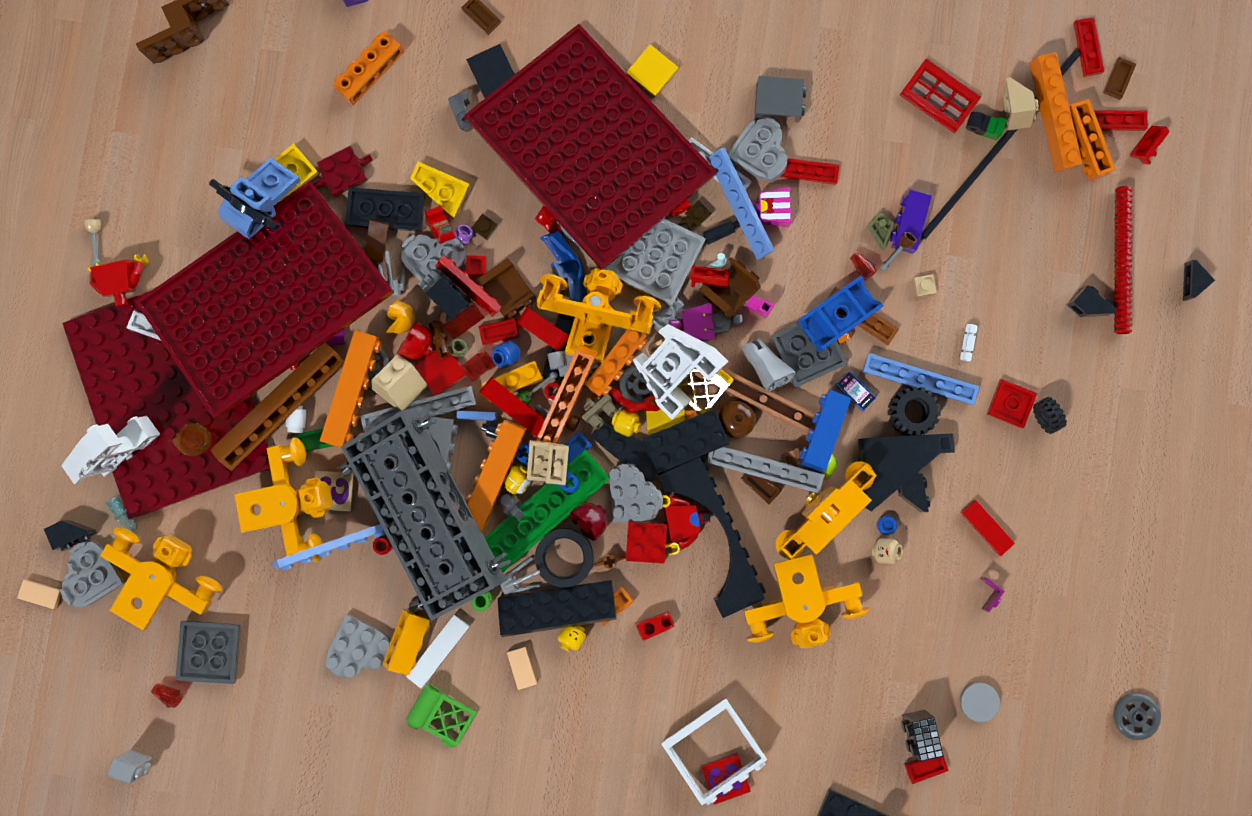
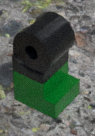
(986, 125)

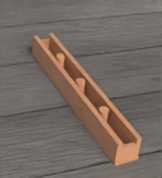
(766, 402)

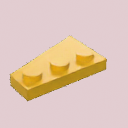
(441, 187)

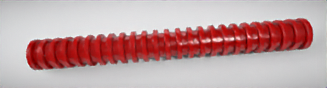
(1123, 248)

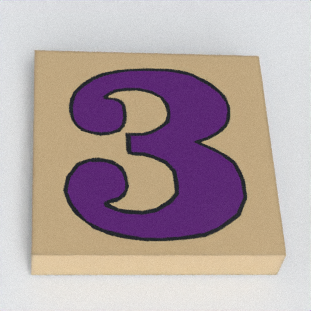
(340, 487)

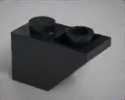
(1090, 304)
(914, 493)
(66, 533)

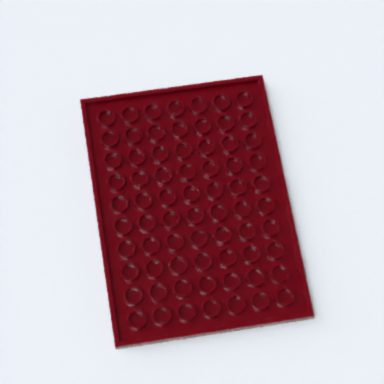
(590, 146)
(263, 301)
(137, 377)

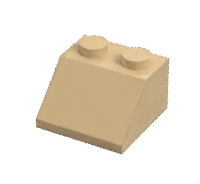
(1018, 105)
(398, 383)

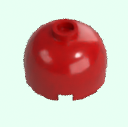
(416, 343)

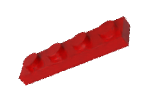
(463, 281)

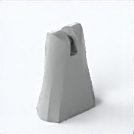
(768, 366)

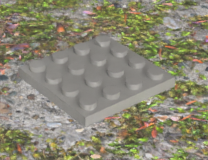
(659, 261)

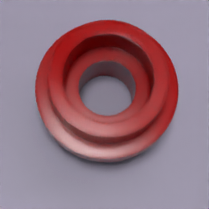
(376, 545)

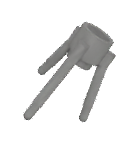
(397, 288)
(512, 583)

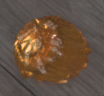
(193, 439)

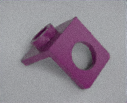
(994, 599)

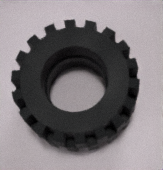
(929, 406)

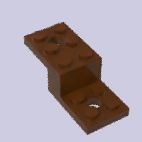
(183, 28)

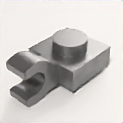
(723, 324)
(510, 505)

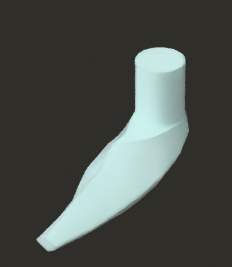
(719, 263)

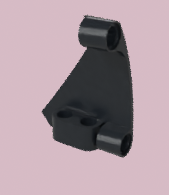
(898, 460)

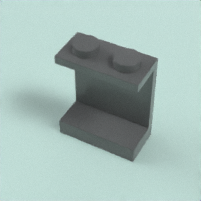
(780, 97)

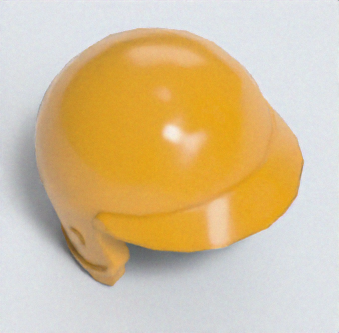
(403, 315)

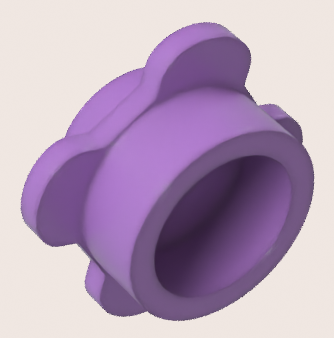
(463, 233)

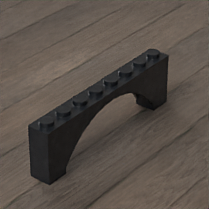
(740, 584)

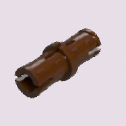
(439, 339)

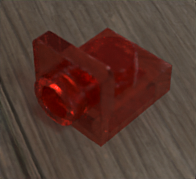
(478, 365)

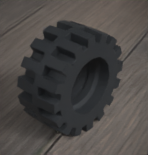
(1049, 415)

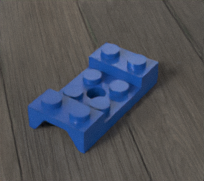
(824, 325)

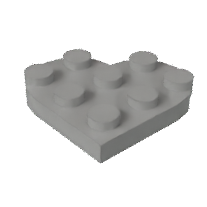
(760, 150)
(422, 253)
(632, 496)
(89, 575)
(356, 647)

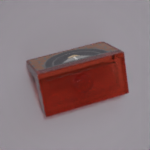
(463, 321)

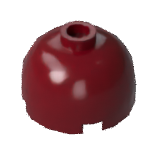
(590, 519)

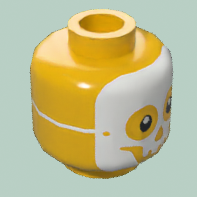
(516, 480)

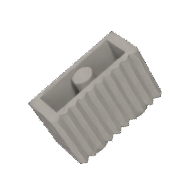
(130, 766)

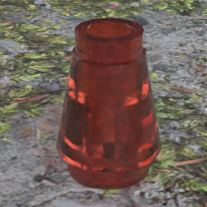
(863, 265)
(168, 696)

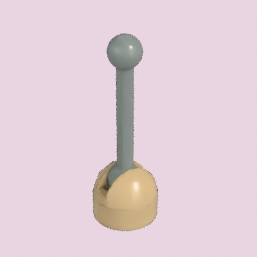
(93, 226)

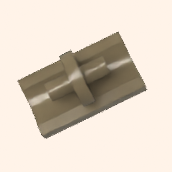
(596, 408)

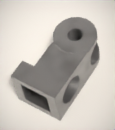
(458, 105)

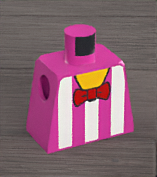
(774, 207)

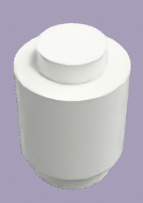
(296, 420)

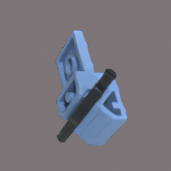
(252, 200)

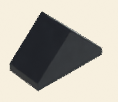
(1195, 280)

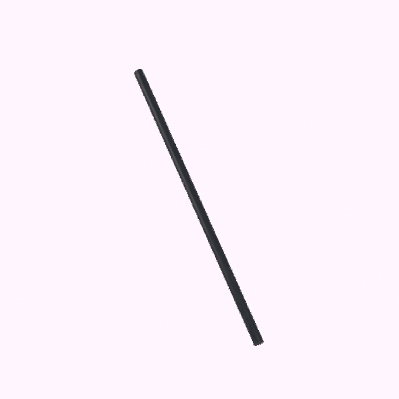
(984, 163)

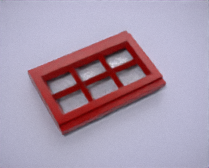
(940, 96)

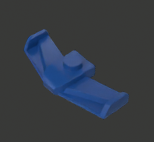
(567, 265)

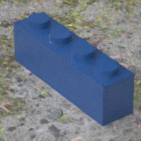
(825, 430)

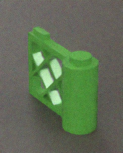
(425, 709)

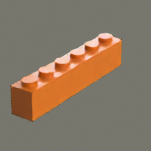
(1055, 112)
(350, 389)
(567, 395)
(494, 470)

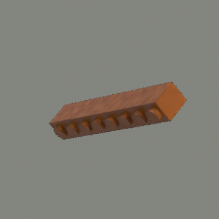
(277, 406)

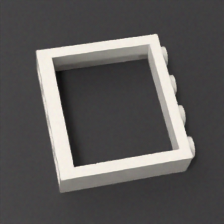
(725, 785)

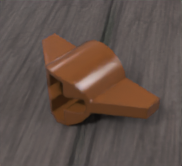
(609, 561)

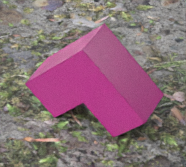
(759, 306)

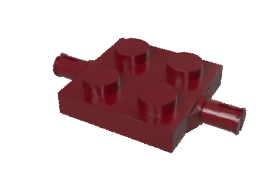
(342, 171)

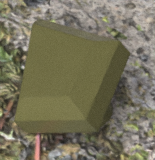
(881, 229)

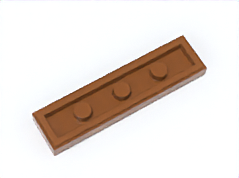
(874, 325)

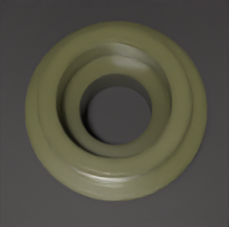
(458, 342)

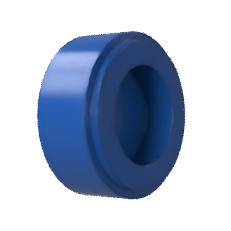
(886, 525)

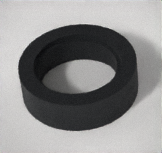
(547, 574)

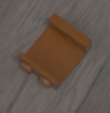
(508, 288)
(740, 289)

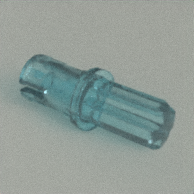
(120, 514)

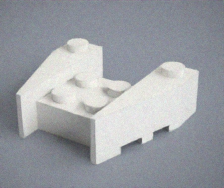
(673, 363)
(103, 450)

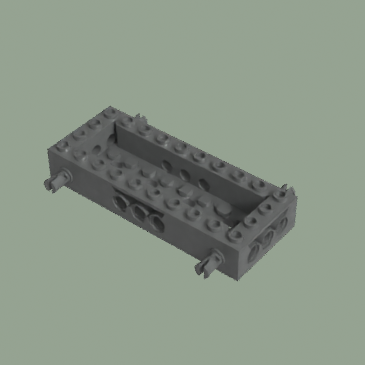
(435, 506)

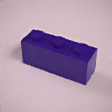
(911, 219)

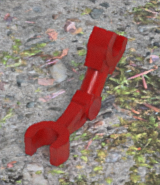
(633, 406)

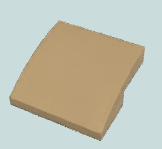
(547, 462)

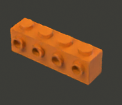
(368, 67)
(1091, 143)
(615, 361)

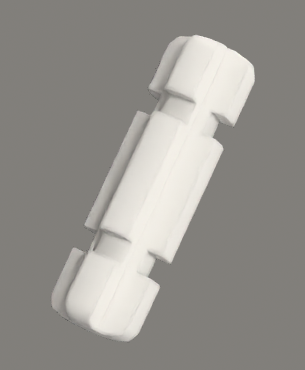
(968, 342)

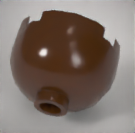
(737, 419)

